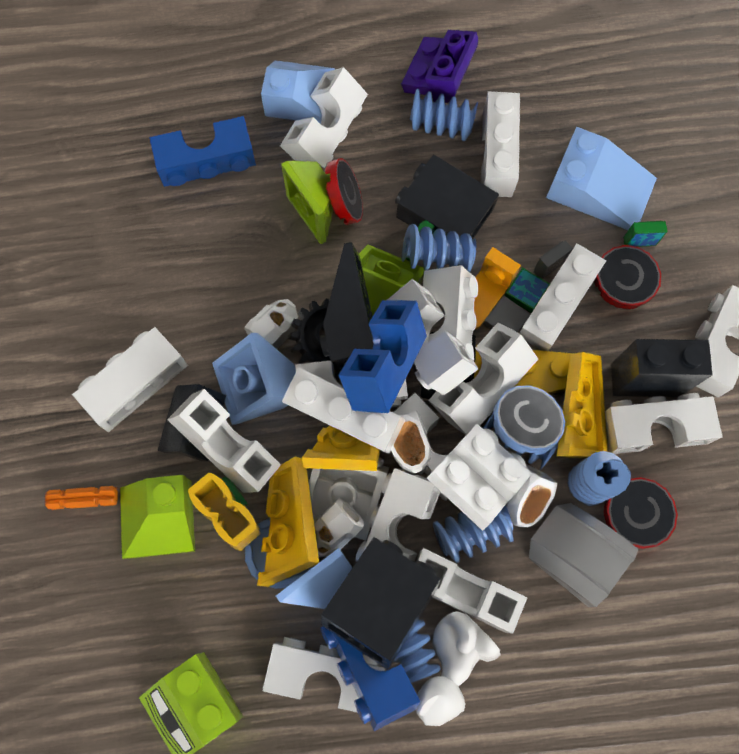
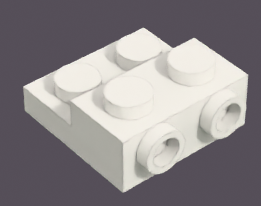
(480, 476)
(355, 487)

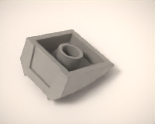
(581, 553)

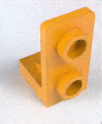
(493, 281)

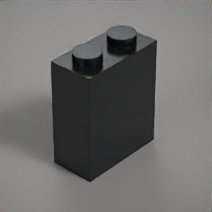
(445, 199)
(661, 367)
(380, 601)

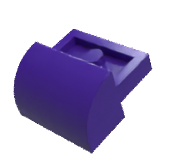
(441, 64)

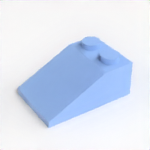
(601, 180)

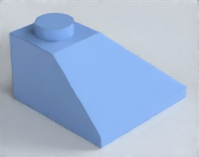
(289, 88)
(253, 378)
(319, 583)

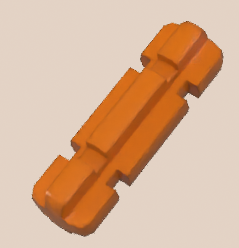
(81, 497)

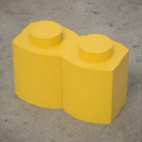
(229, 517)

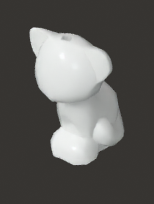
(459, 647)

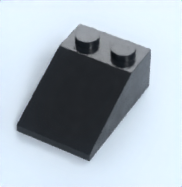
(348, 310)

